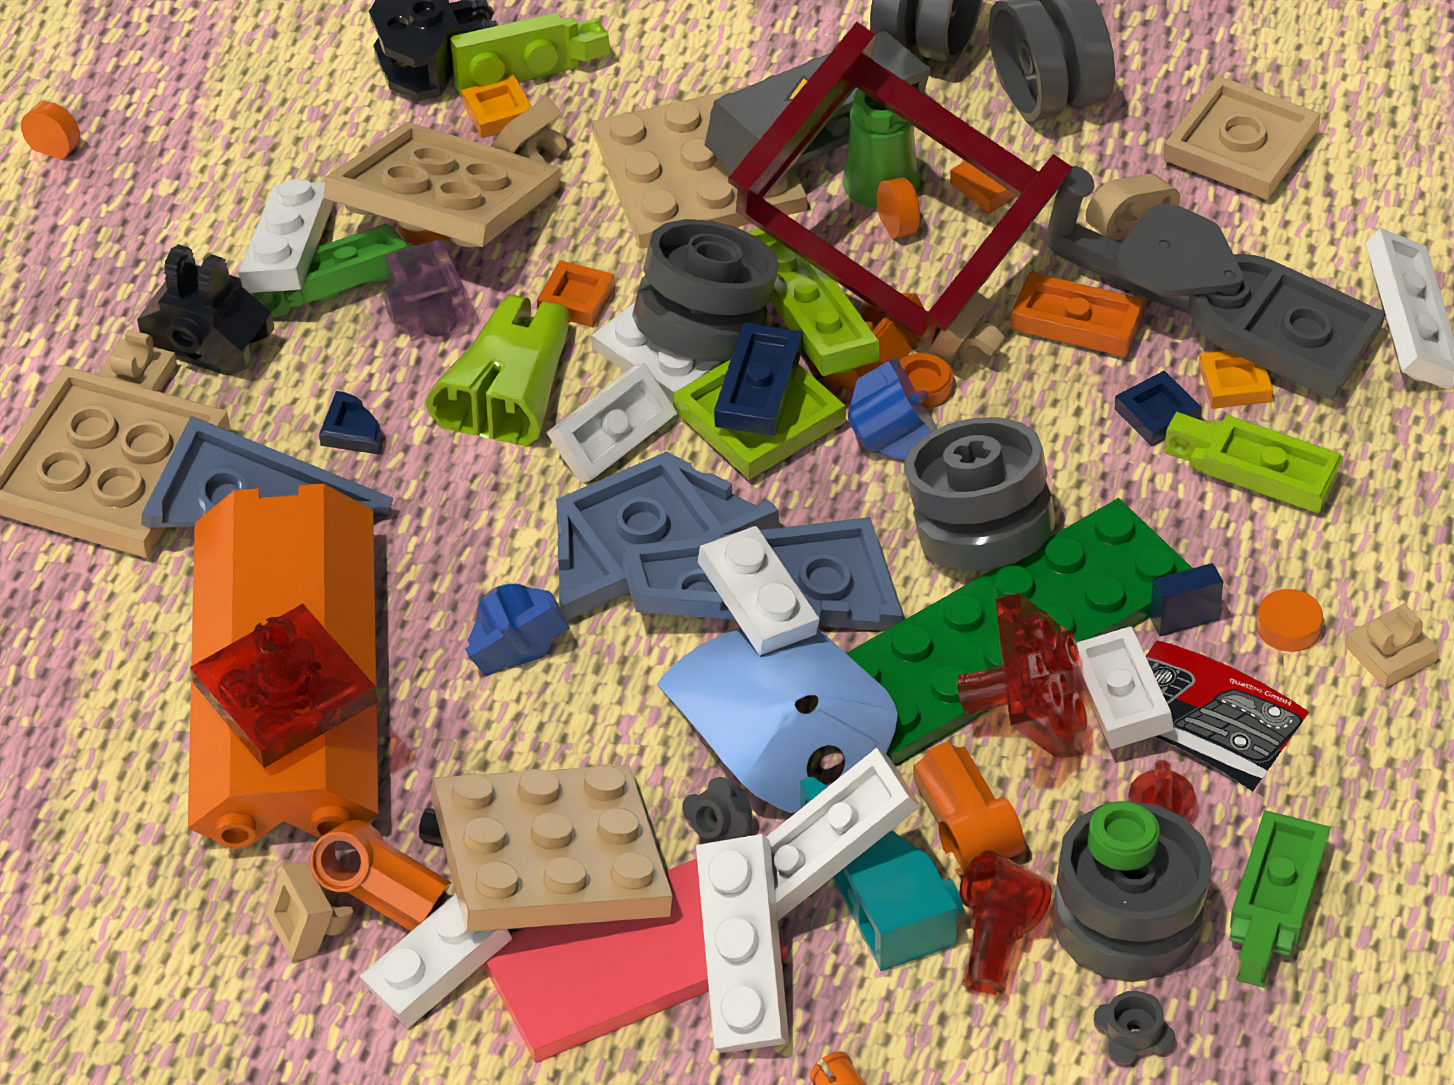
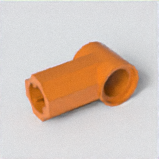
(965, 807)
(386, 876)

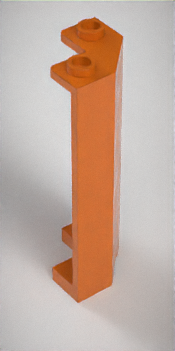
(257, 564)

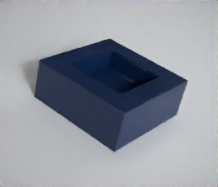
(1153, 405)
(1186, 599)

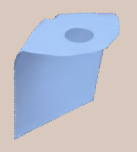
(750, 716)

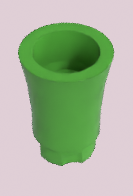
(878, 150)

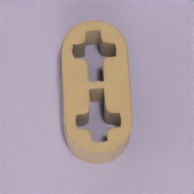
(1124, 201)

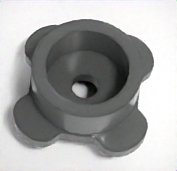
(730, 806)
(1137, 1009)

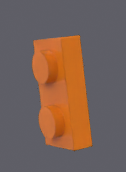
(1077, 314)

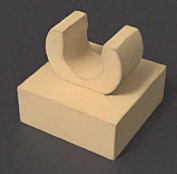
(532, 131)
(968, 336)
(139, 363)
(1392, 646)
(303, 911)

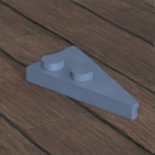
(215, 462)

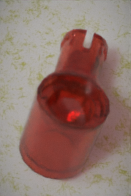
(1005, 906)

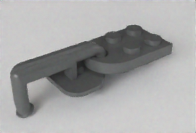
(1233, 299)

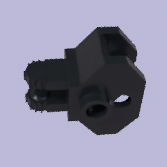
(421, 38)
(204, 312)

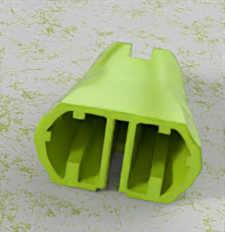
(505, 376)

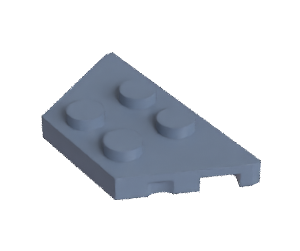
(641, 506)

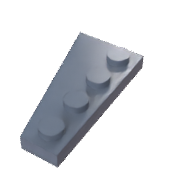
(830, 562)

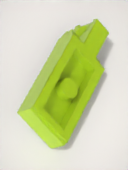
(526, 49)
(1256, 458)

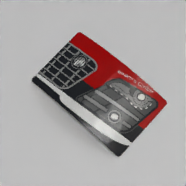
(1223, 713)

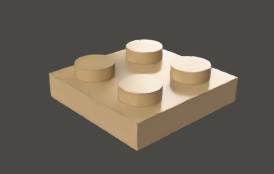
(1242, 137)

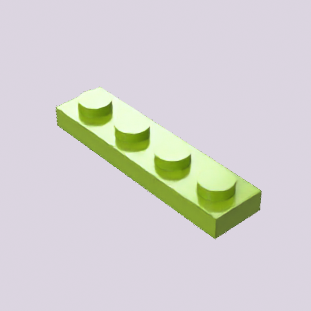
(814, 303)

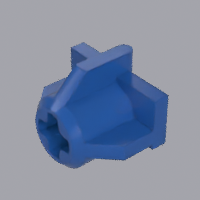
(889, 411)
(514, 627)

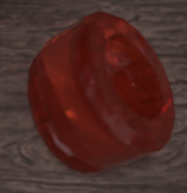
(1164, 789)

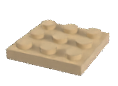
(668, 172)
(442, 184)
(95, 458)
(549, 848)

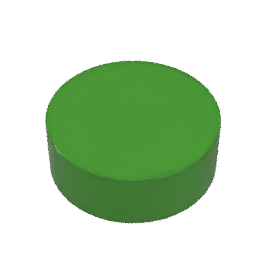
(1123, 835)

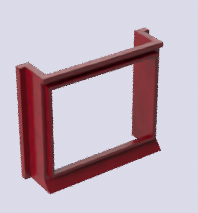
(806, 115)

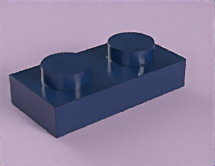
(758, 379)

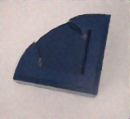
(350, 426)

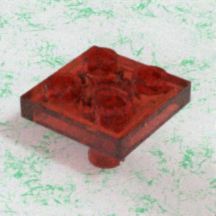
(274, 673)
(1033, 679)

